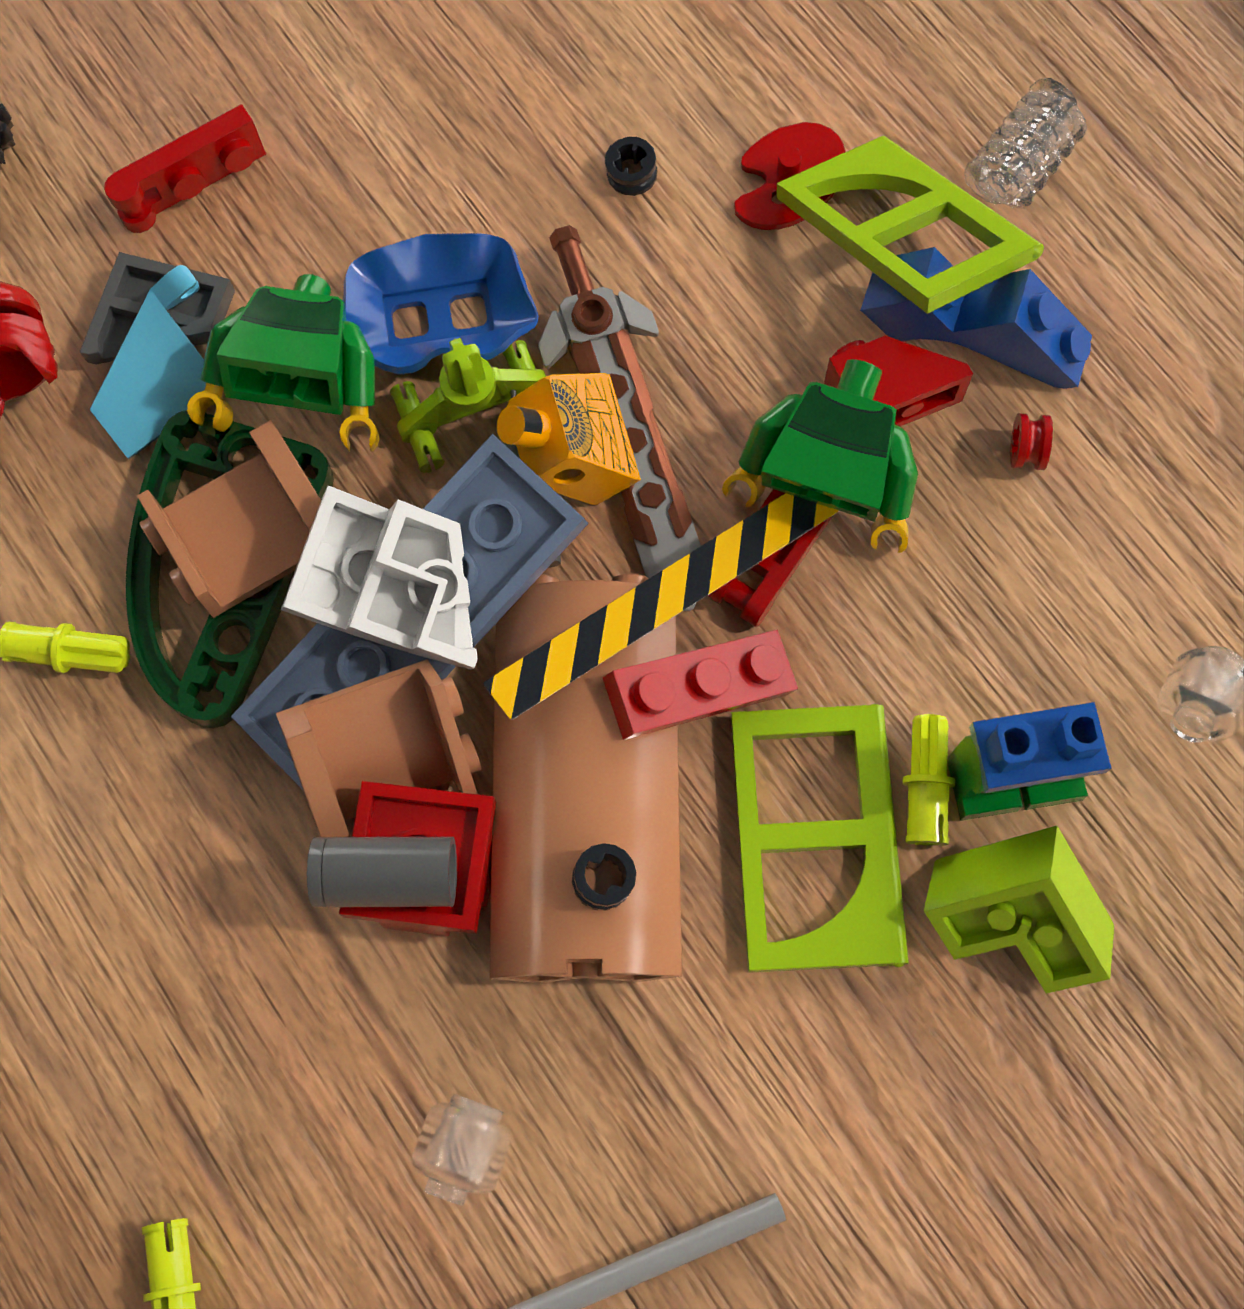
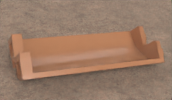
(576, 784)

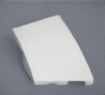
(386, 578)

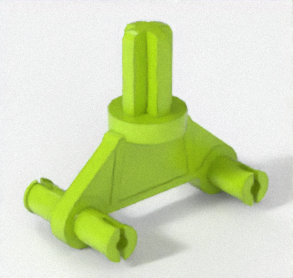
(465, 388)

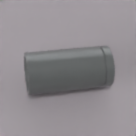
(382, 872)

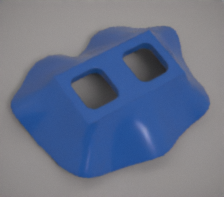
(433, 274)

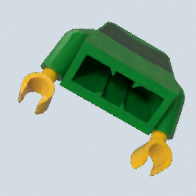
(292, 354)
(835, 452)

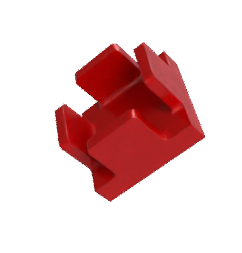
(425, 812)

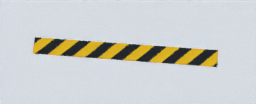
(653, 603)

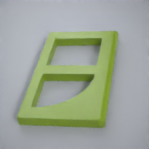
(889, 167)
(872, 923)

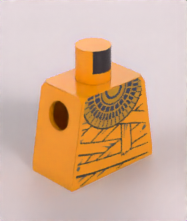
(572, 435)

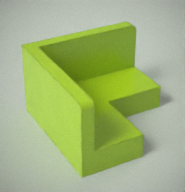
(1026, 896)

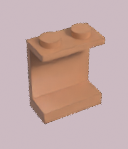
(237, 528)
(379, 732)

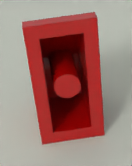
(911, 378)

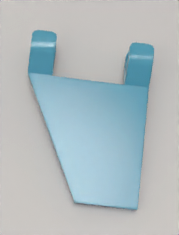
(153, 369)

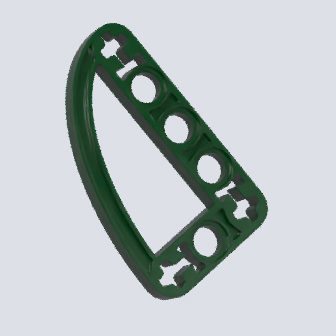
(143, 574)

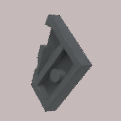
(125, 294)

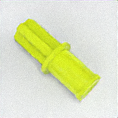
(63, 647)
(928, 782)
(169, 1271)

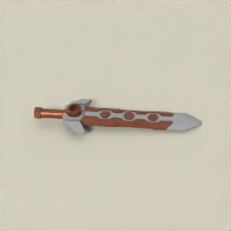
(594, 328)

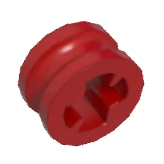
(1031, 441)

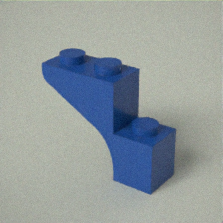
(1006, 320)

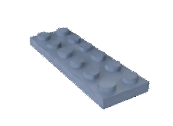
(509, 537)

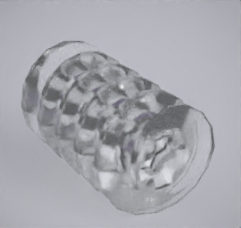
(1027, 146)

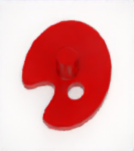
(777, 158)

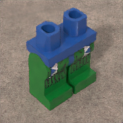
(1033, 751)

